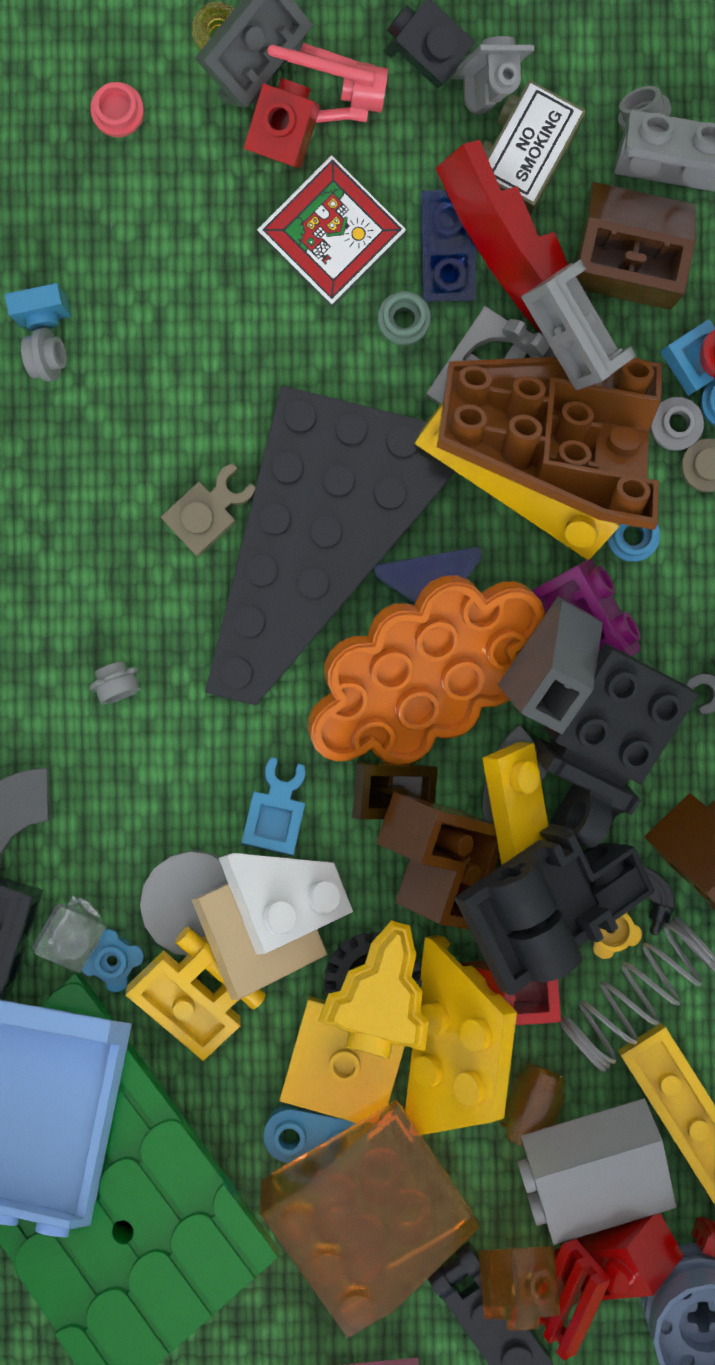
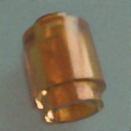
(532, 1102)

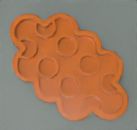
(422, 670)

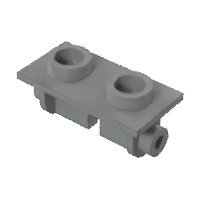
(491, 72)

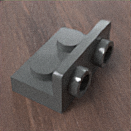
(238, 50)

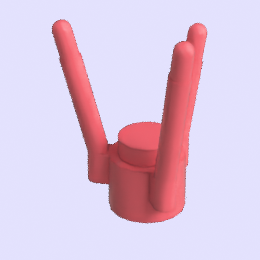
(362, 84)

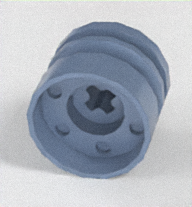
(676, 1325)

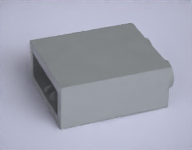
(596, 1172)

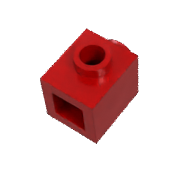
(283, 123)

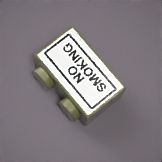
(532, 141)

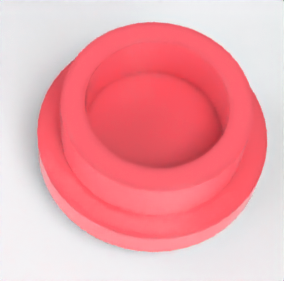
(117, 109)

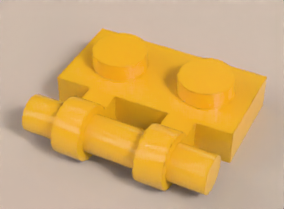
(185, 1005)

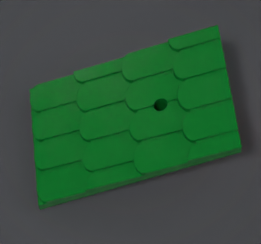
(163, 1235)

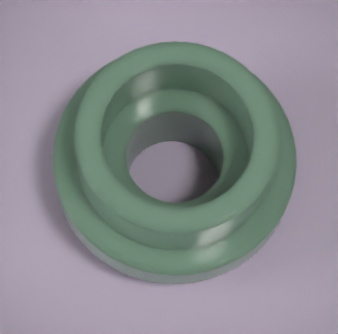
(409, 303)

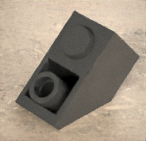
(555, 666)

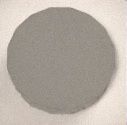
(168, 895)

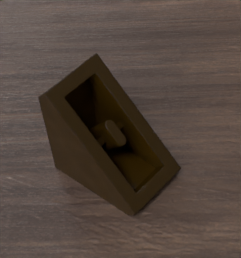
(378, 780)

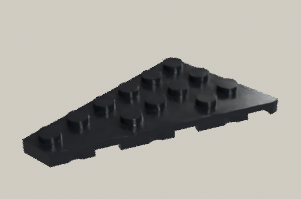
(324, 511)

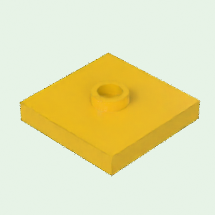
(335, 1078)

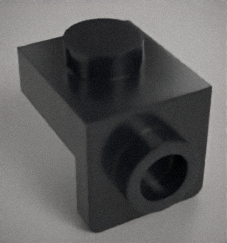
(428, 41)

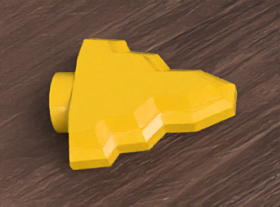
(381, 999)

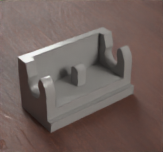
(575, 328)

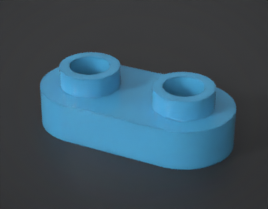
(311, 1126)

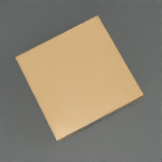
(233, 950)

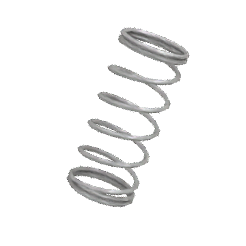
(599, 1059)

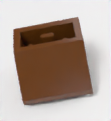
(636, 246)

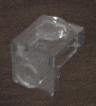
(70, 934)

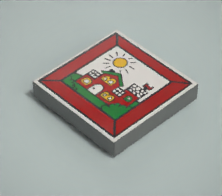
(331, 231)

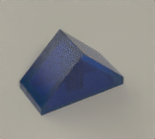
(412, 575)

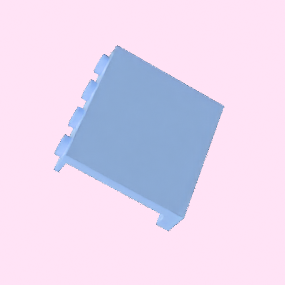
(55, 1112)

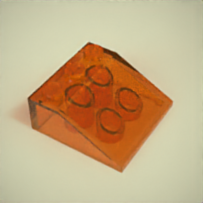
(367, 1216)

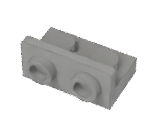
(667, 150)

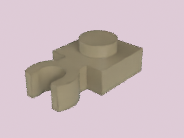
(203, 515)

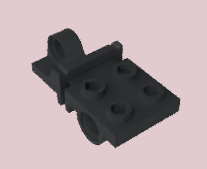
(612, 741)
(549, 903)

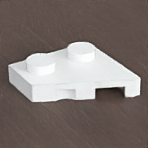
(283, 897)

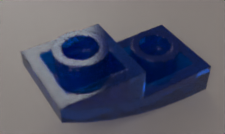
(446, 251)

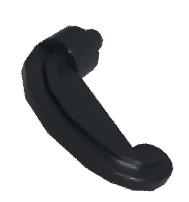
(662, 902)

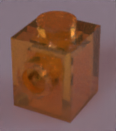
(519, 1285)

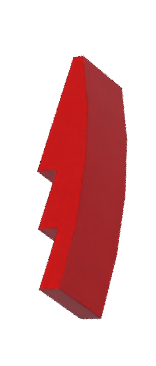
(499, 224)

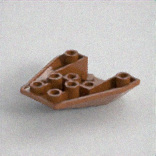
(558, 441)

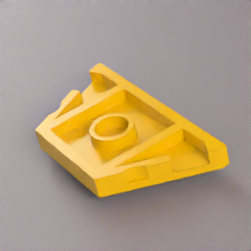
(468, 1046)

